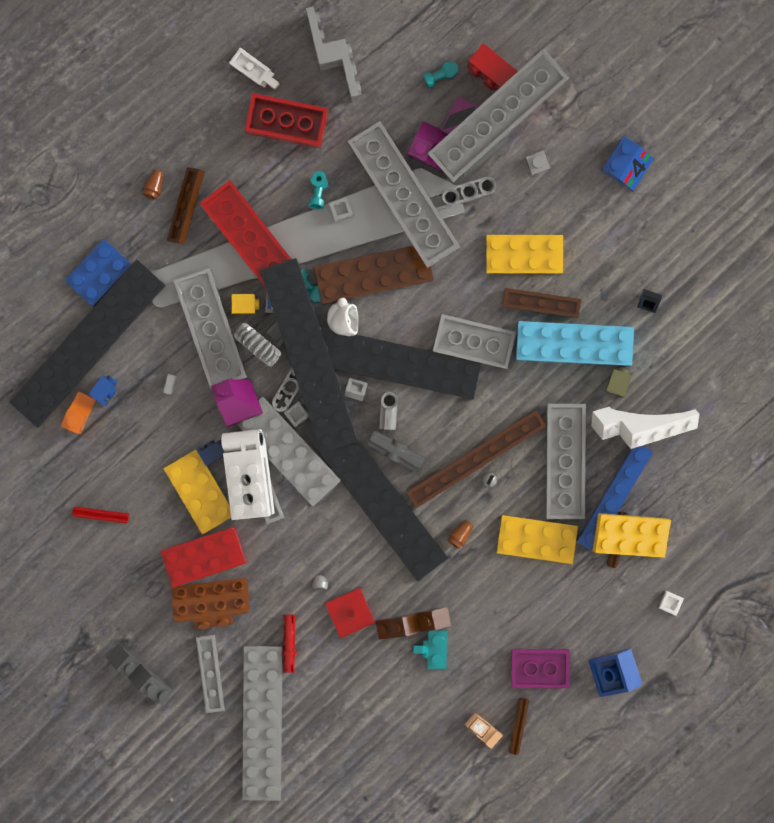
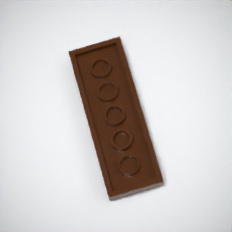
(371, 274)

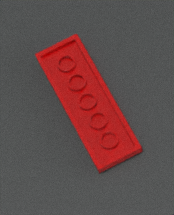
(244, 229)

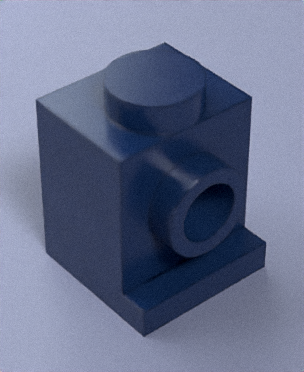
(212, 452)

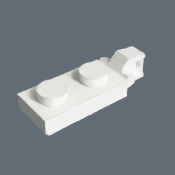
(253, 69)

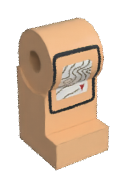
(483, 730)

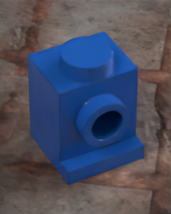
(104, 389)

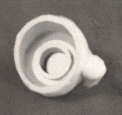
(343, 318)

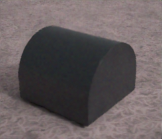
(649, 301)

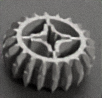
(257, 344)

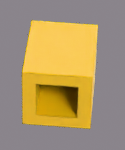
(244, 304)

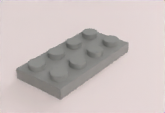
(474, 341)

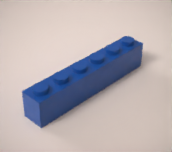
(616, 491)

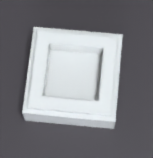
(670, 603)

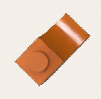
(78, 413)

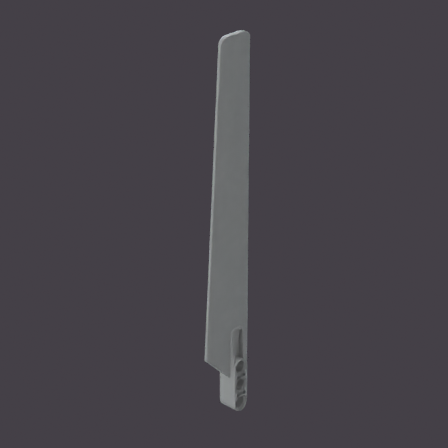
(318, 235)

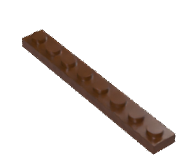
(476, 459)

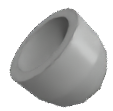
(485, 478)
(320, 583)

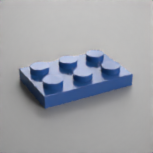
(98, 272)

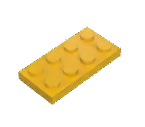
(524, 254)
(199, 491)
(631, 535)
(537, 539)

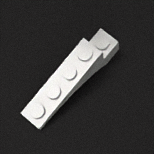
(641, 428)

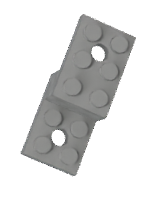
(334, 54)

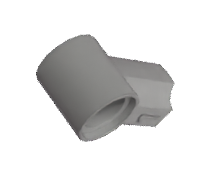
(388, 413)

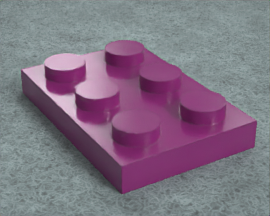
(540, 668)

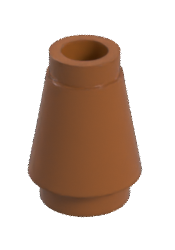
(153, 185)
(460, 534)

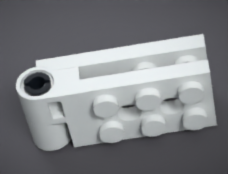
(245, 456)

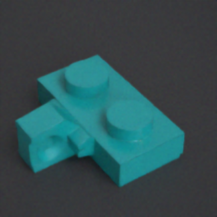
(434, 649)

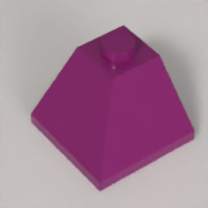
(424, 142)
(236, 400)

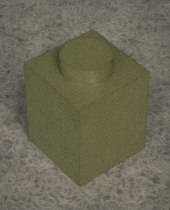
(618, 382)

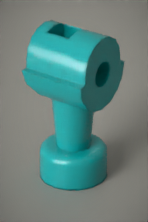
(448, 71)
(319, 184)
(312, 290)

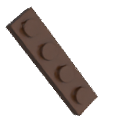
(185, 205)
(541, 303)

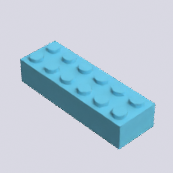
(574, 343)

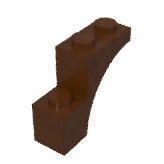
(413, 623)

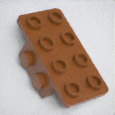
(210, 602)

